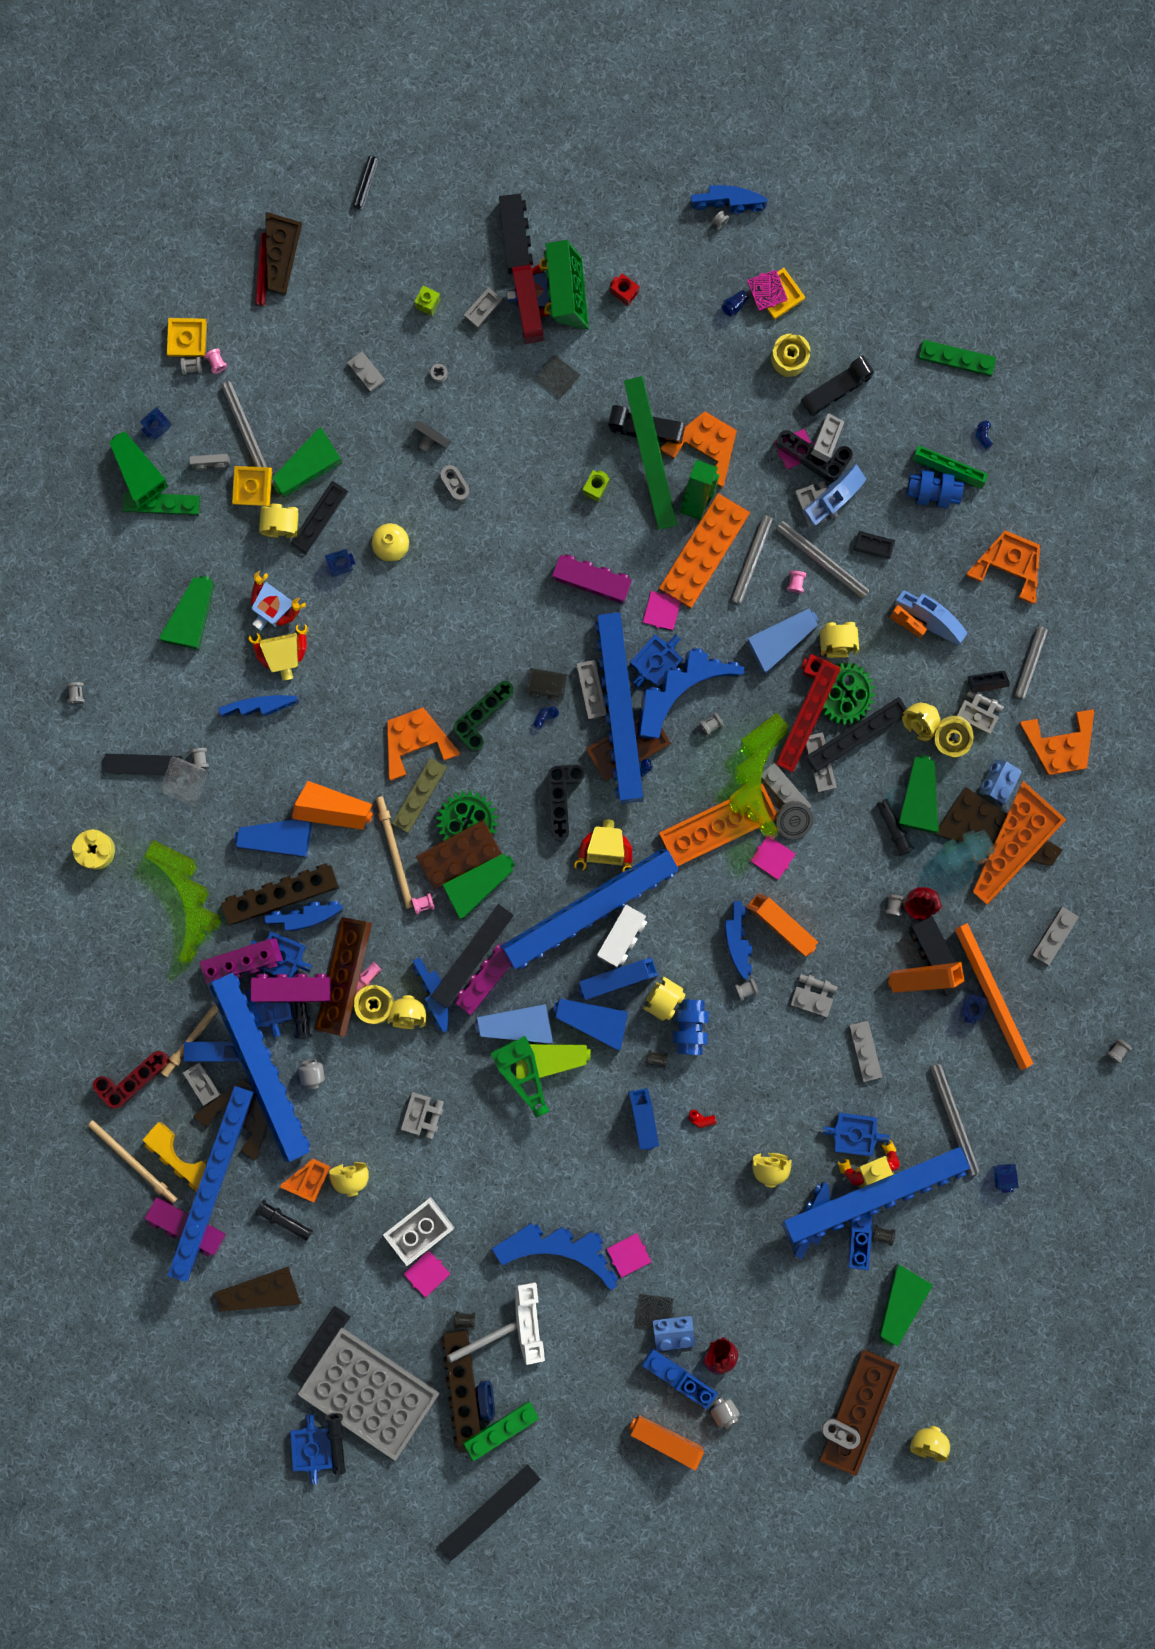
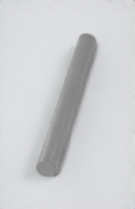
(482, 1342)

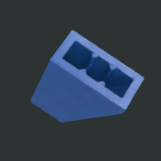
(644, 1119)

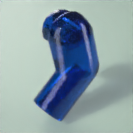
(545, 714)
(646, 767)

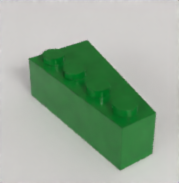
(699, 489)

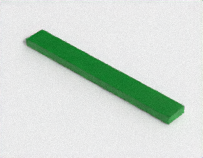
(650, 452)

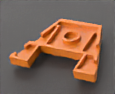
(710, 438)
(1015, 557)
(412, 733)
(1065, 751)

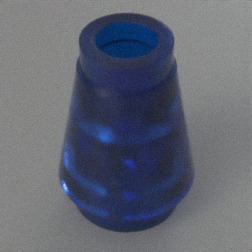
(733, 304)

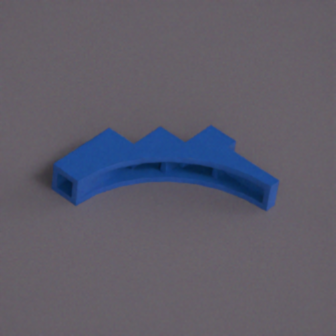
(675, 682)
(584, 1250)

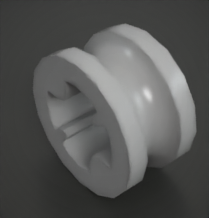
(720, 220)
(438, 367)

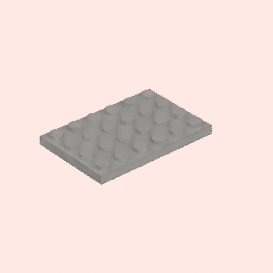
(370, 1391)

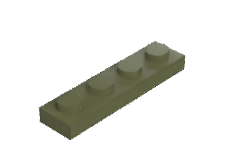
(419, 795)

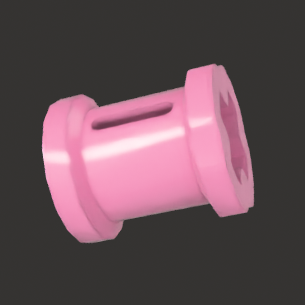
(215, 361)
(796, 581)
(423, 903)

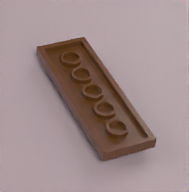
(344, 975)
(861, 1409)

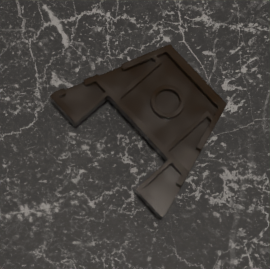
(254, 1121)

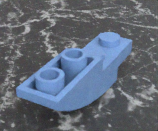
(835, 496)
(938, 618)

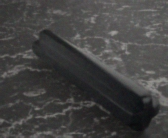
(365, 182)

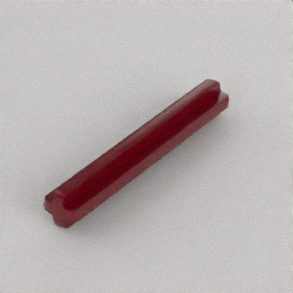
(261, 280)

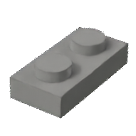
(483, 308)
(366, 371)
(217, 461)
(201, 1084)

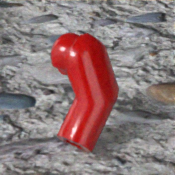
(699, 1120)

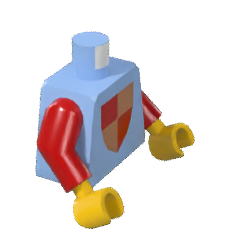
(271, 604)

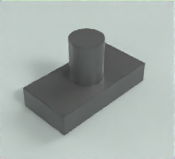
(430, 436)

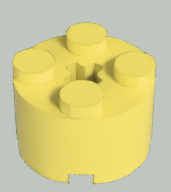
(788, 365)
(278, 521)
(839, 640)
(948, 745)
(83, 852)
(373, 993)
(664, 998)

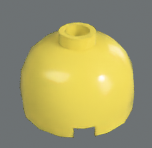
(390, 542)
(922, 719)
(407, 1013)
(771, 1169)
(350, 1178)
(931, 1443)

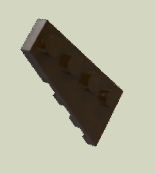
(281, 246)
(261, 1292)

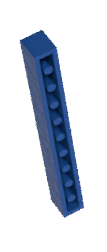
(620, 708)
(589, 908)
(258, 1067)
(211, 1184)
(874, 1196)

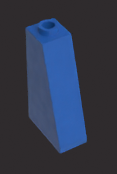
(281, 837)
(618, 978)
(597, 1021)

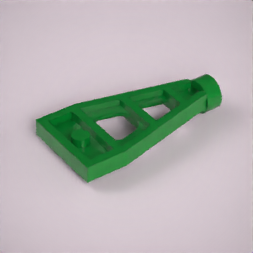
(511, 1054)

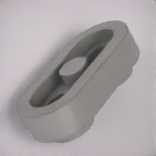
(455, 483)
(840, 1433)

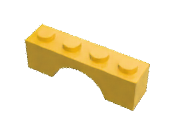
(161, 1141)

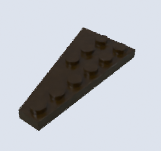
(978, 814)

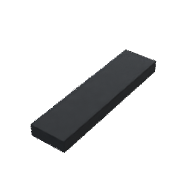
(319, 517)
(137, 764)
(319, 1344)

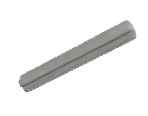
(1031, 662)

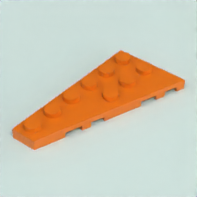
(1023, 833)

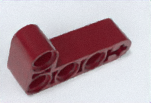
(528, 304)
(134, 1076)

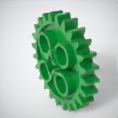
(857, 680)
(451, 815)

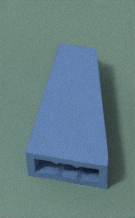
(779, 640)
(515, 1024)

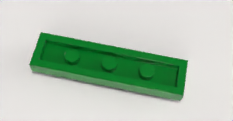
(957, 358)
(949, 466)
(165, 504)
(500, 1431)

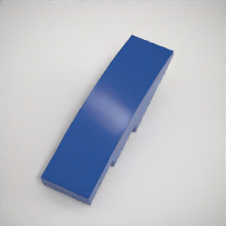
(266, 704)

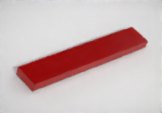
(808, 716)

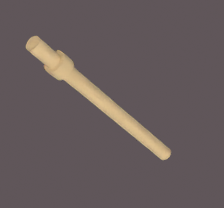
(384, 816)
(176, 1058)
(160, 1188)

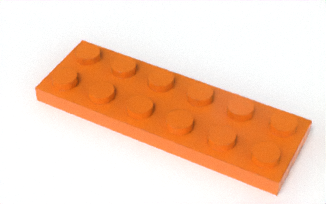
(704, 550)
(710, 830)

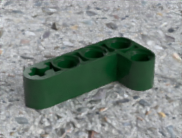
(486, 712)

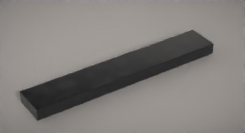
(856, 735)
(471, 956)
(489, 1512)

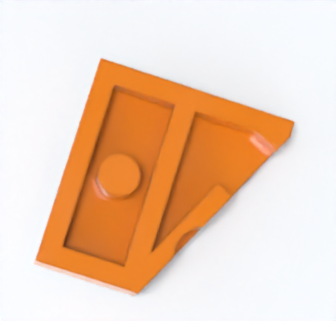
(904, 619)
(307, 1180)

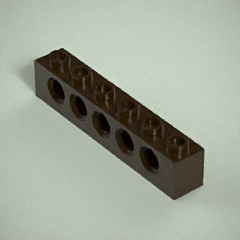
(231, 904)
(461, 1339)

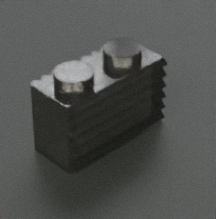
(546, 684)

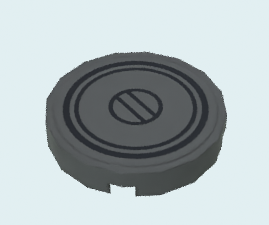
(794, 820)

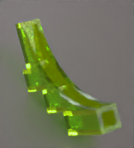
(749, 797)
(198, 919)

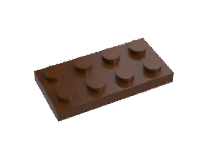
(601, 755)
(458, 854)

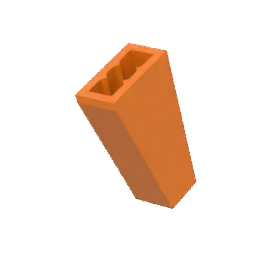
(331, 807)
(782, 924)
(926, 978)
(667, 1442)

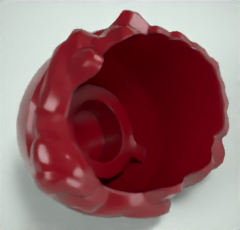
(922, 903)
(721, 1356)

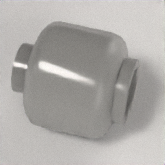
(311, 1073)
(725, 1413)

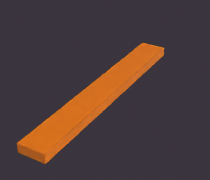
(994, 996)

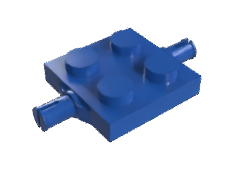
(656, 659)
(292, 956)
(270, 1013)
(855, 1134)
(311, 1449)

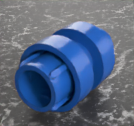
(942, 490)
(690, 1035)

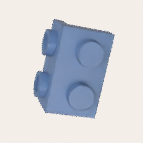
(1000, 781)
(674, 1333)

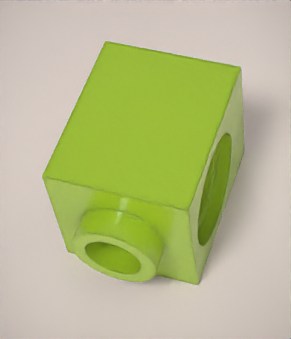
(427, 300)
(596, 493)

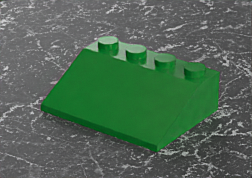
(566, 284)

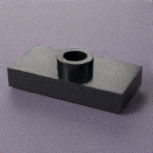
(874, 545)
(988, 681)

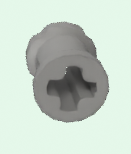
(191, 362)
(75, 692)
(711, 724)
(199, 757)
(894, 905)
(746, 989)
(1119, 1050)

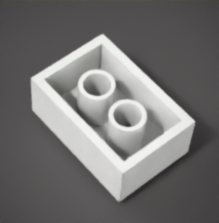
(622, 937)
(418, 1231)

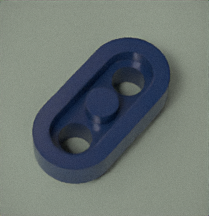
(486, 1400)

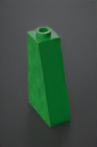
(307, 464)
(139, 473)
(190, 616)
(920, 803)
(475, 885)
(902, 1304)

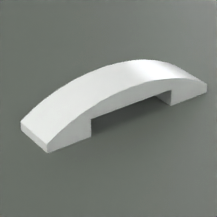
(527, 1323)

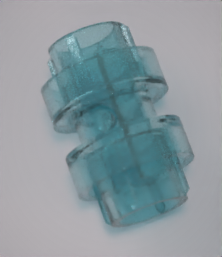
(958, 855)

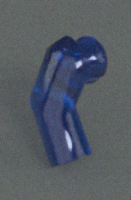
(982, 434)

